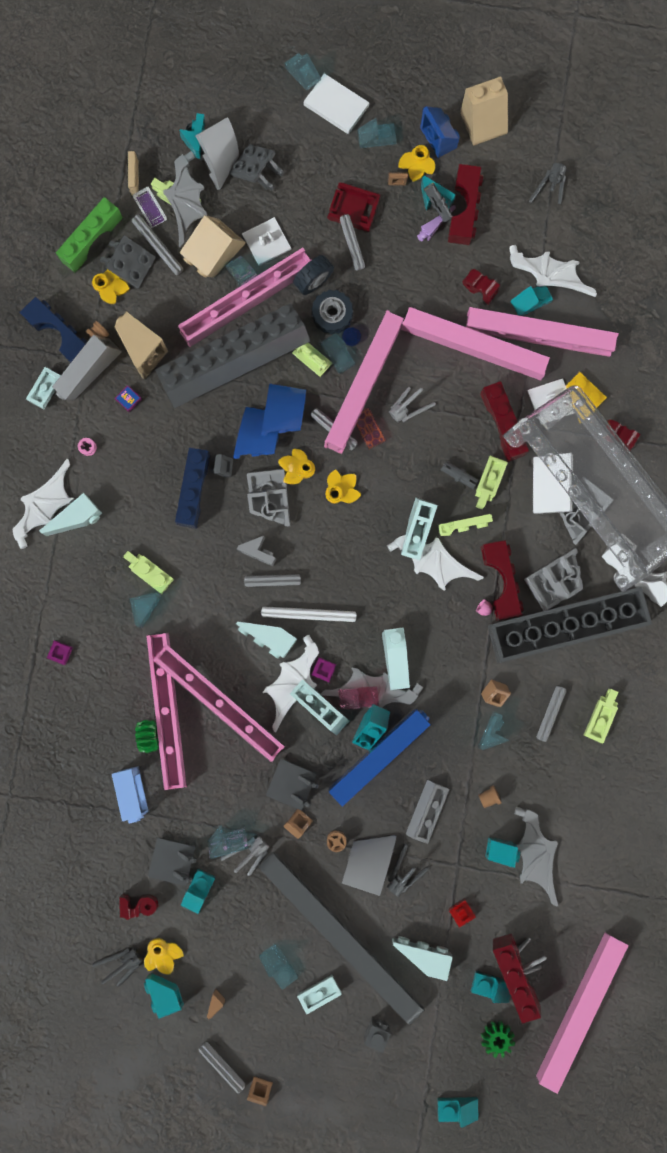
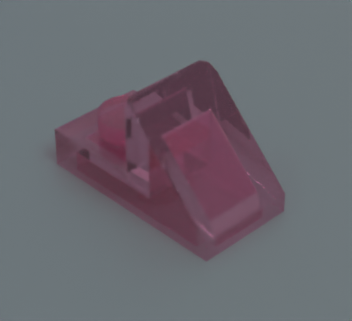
(358, 697)

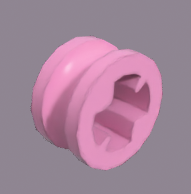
(92, 449)

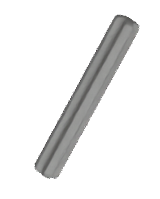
(157, 244)

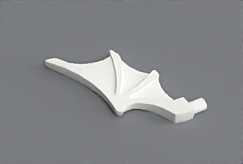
(550, 271)
(42, 505)
(437, 563)
(290, 677)

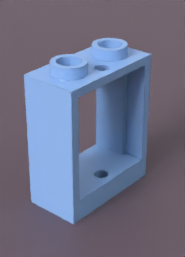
(130, 794)

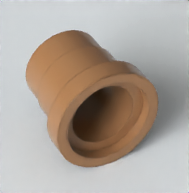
(490, 797)

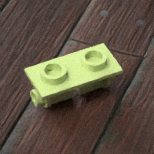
(312, 358)

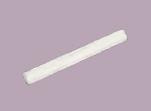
(310, 614)

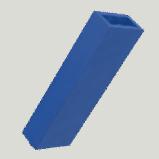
(379, 756)

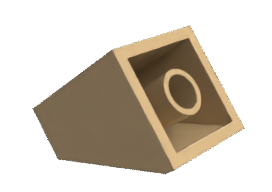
(485, 110)
(211, 246)
(141, 343)

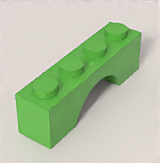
(76, 247)

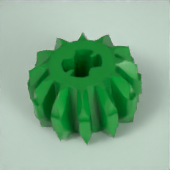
(147, 736)
(505, 1039)

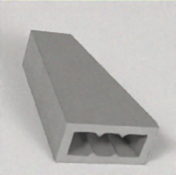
(86, 367)

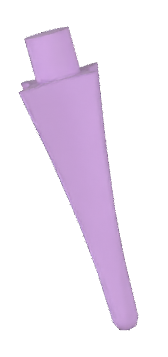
(430, 228)

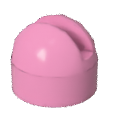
(484, 608)

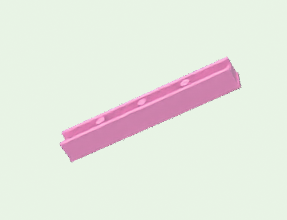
(243, 298)
(542, 332)
(475, 343)
(364, 382)
(218, 703)
(166, 717)
(581, 1012)

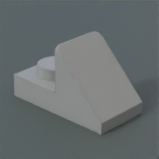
(252, 549)

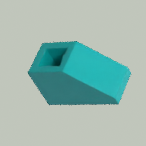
(371, 727)
(502, 852)
(164, 995)

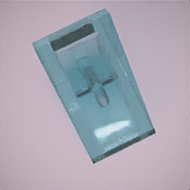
(143, 607)

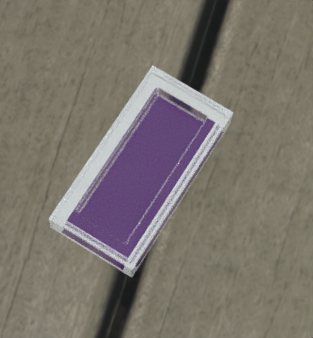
(149, 207)

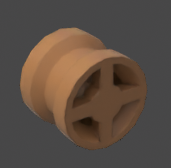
(97, 329)
(336, 844)

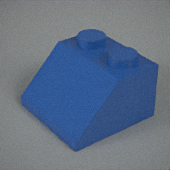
(439, 131)

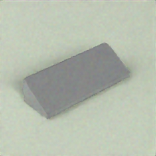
(427, 811)

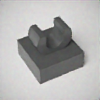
(222, 465)

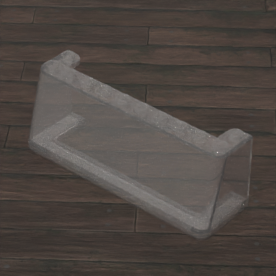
(600, 480)

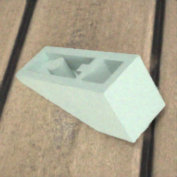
(76, 515)
(418, 528)
(396, 658)
(319, 707)

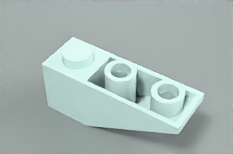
(273, 637)
(430, 960)

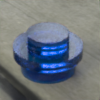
(351, 336)

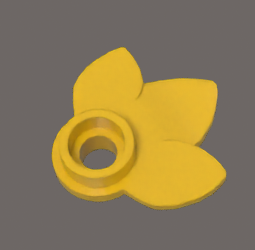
(417, 165)
(112, 287)
(293, 466)
(344, 486)
(163, 958)

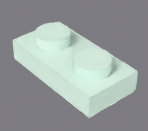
(42, 389)
(319, 994)

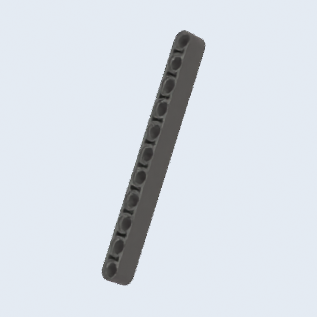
(341, 938)

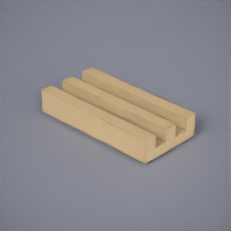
(133, 172)

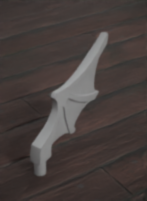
(185, 196)
(385, 695)
(536, 854)

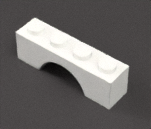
(653, 585)

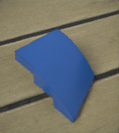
(283, 409)
(250, 438)

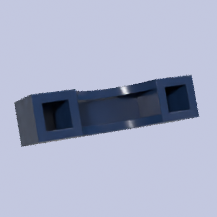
(41, 318)
(194, 475)

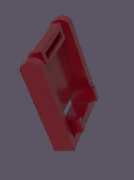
(353, 202)

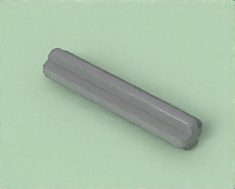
(352, 242)
(327, 423)
(272, 580)
(551, 713)
(222, 1067)

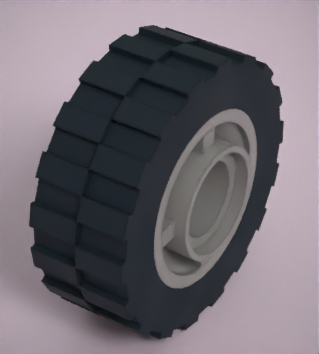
(313, 274)
(332, 300)

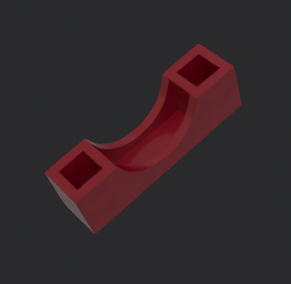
(467, 184)
(503, 415)
(497, 556)
(511, 967)

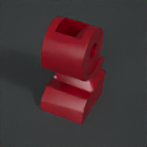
(476, 282)
(627, 436)
(146, 905)

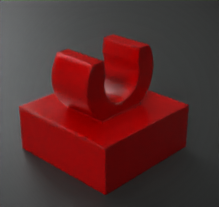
(462, 913)

